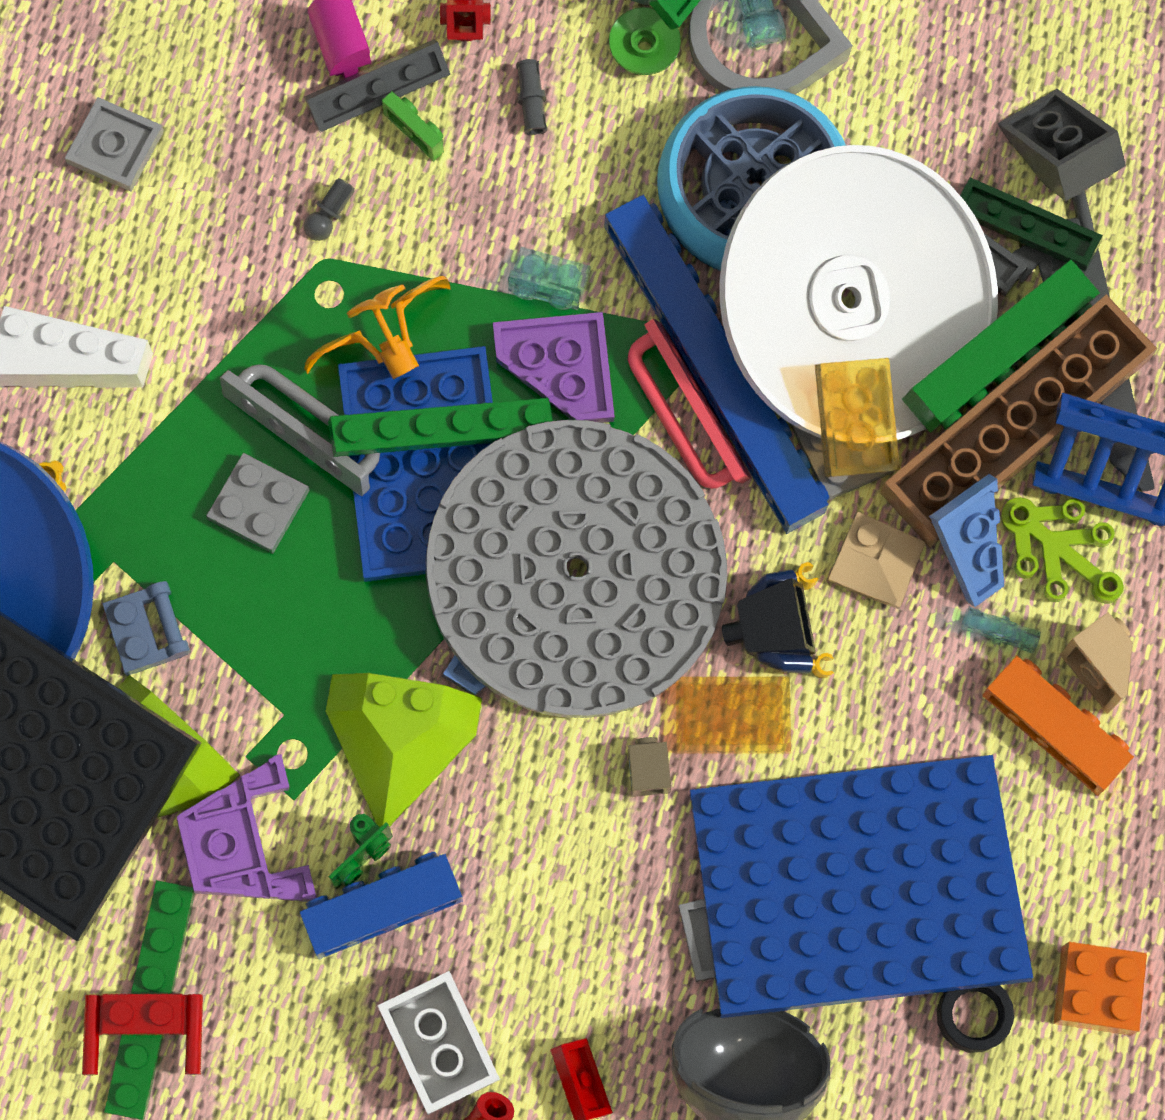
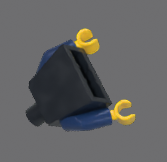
(777, 623)

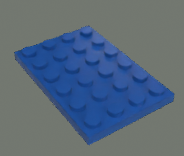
(410, 484)

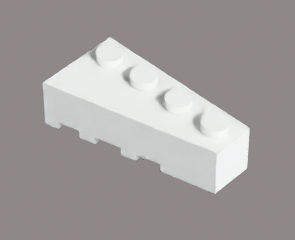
(68, 354)

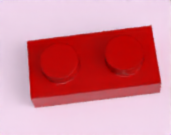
(581, 1080)

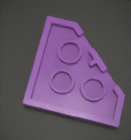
(560, 361)

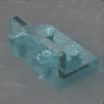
(548, 279)

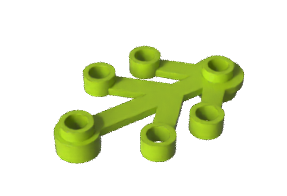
(1058, 545)

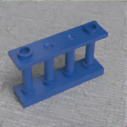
(1112, 427)

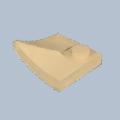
(876, 561)

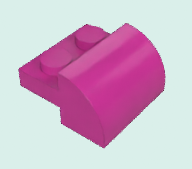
(339, 36)

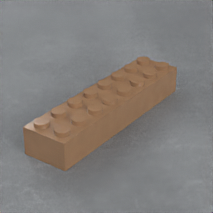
(1020, 414)

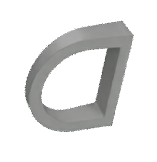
(821, 27)

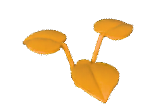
(395, 352)

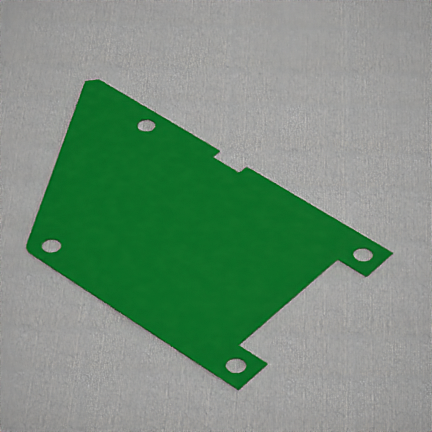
(306, 607)

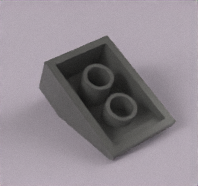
(1064, 144)

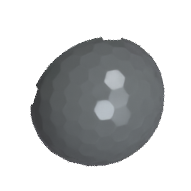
(749, 1066)

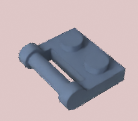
(134, 633)

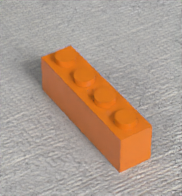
(1058, 725)

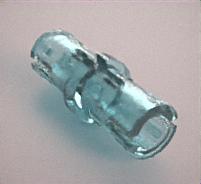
(1000, 630)

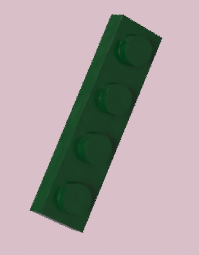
(1031, 224)

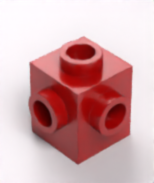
(465, 19)

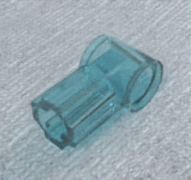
(762, 23)

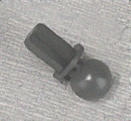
(319, 224)

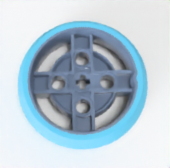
(711, 133)

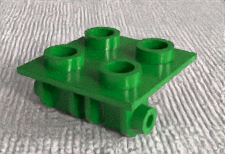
(373, 844)

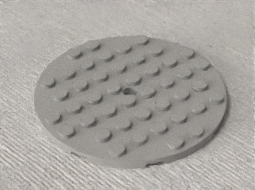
(560, 638)

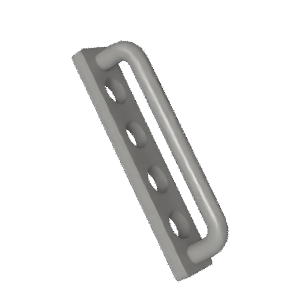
(239, 392)

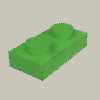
(404, 116)

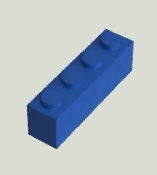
(381, 905)

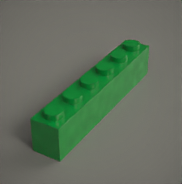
(999, 347)

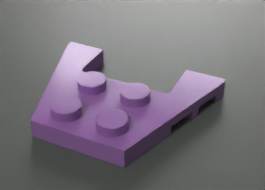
(226, 847)

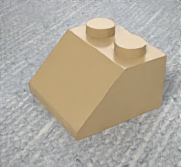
(1102, 660)

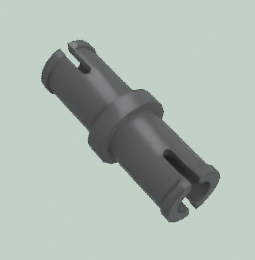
(531, 97)

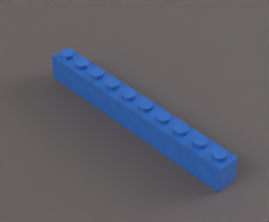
(703, 345)

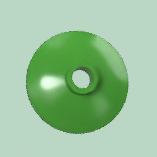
(643, 26)

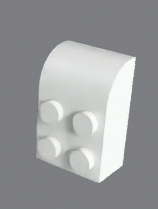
(438, 1042)

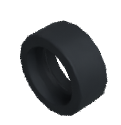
(964, 1042)

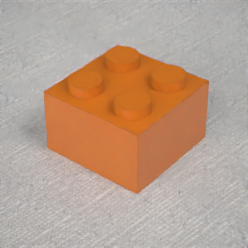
(1100, 988)

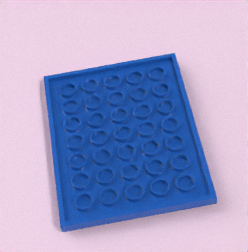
(859, 886)

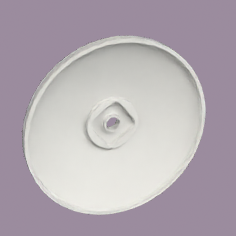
(862, 225)

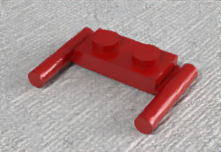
(143, 1016)

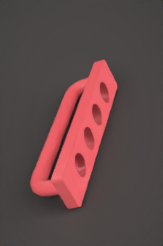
(735, 467)

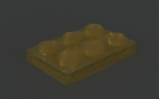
(857, 417)
(733, 715)

